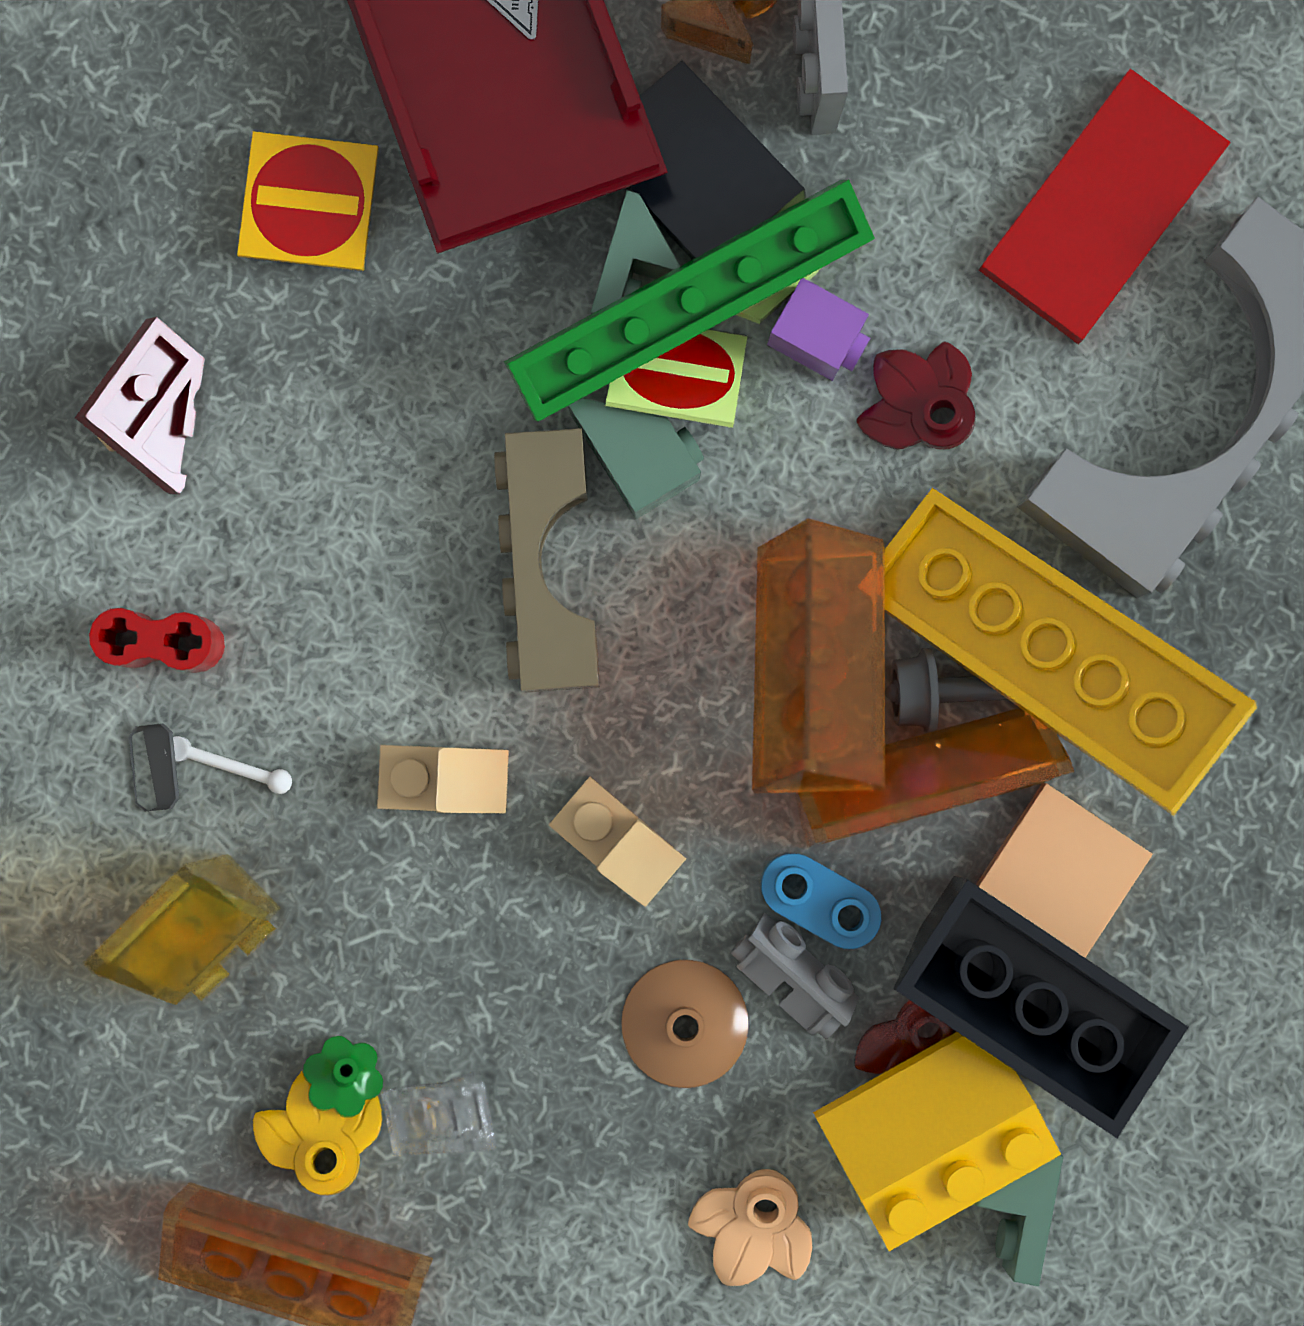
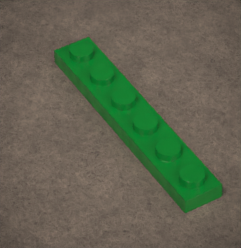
(689, 300)

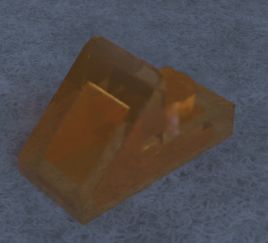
(713, 25)

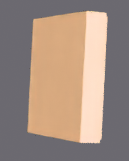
(1064, 869)

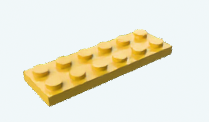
(1060, 652)

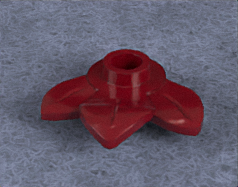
(913, 392)

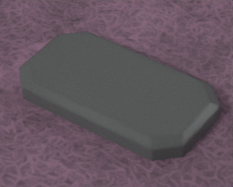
(161, 765)

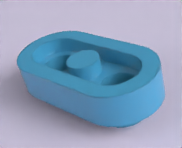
(821, 900)

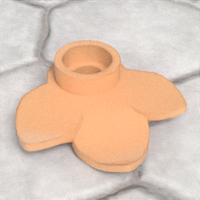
(751, 1238)

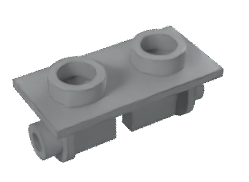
(819, 993)

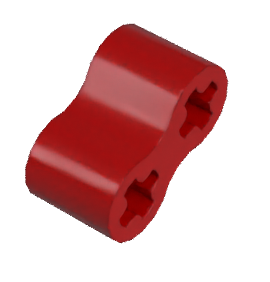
(156, 640)

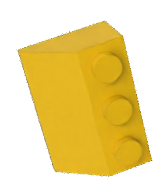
(935, 1136)

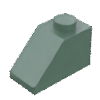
(639, 453)

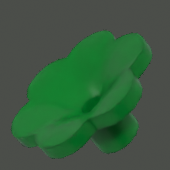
(341, 1093)

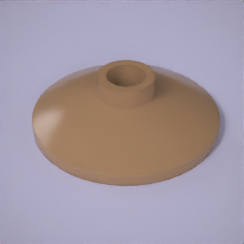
(676, 991)

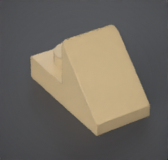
(443, 779)
(617, 842)

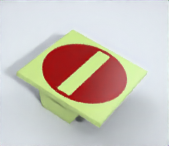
(688, 382)

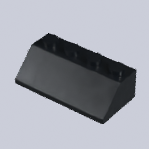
(1038, 1005)

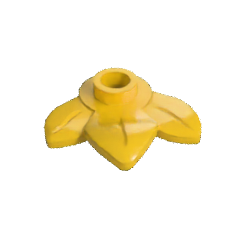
(301, 1132)

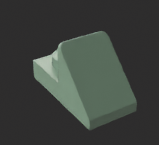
(634, 249)
(1025, 1237)

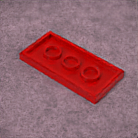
(1104, 206)

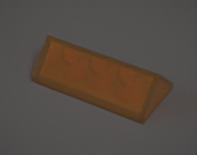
(819, 661)
(939, 774)
(287, 1263)

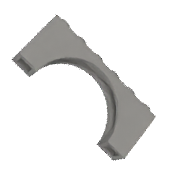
(1143, 524)

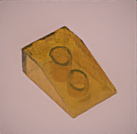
(188, 932)

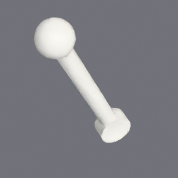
(278, 781)

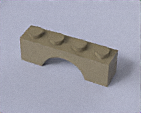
(543, 482)

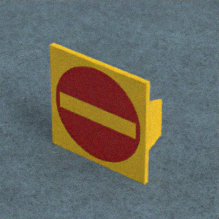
(308, 201)

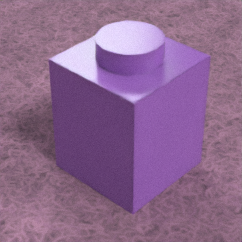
(820, 330)

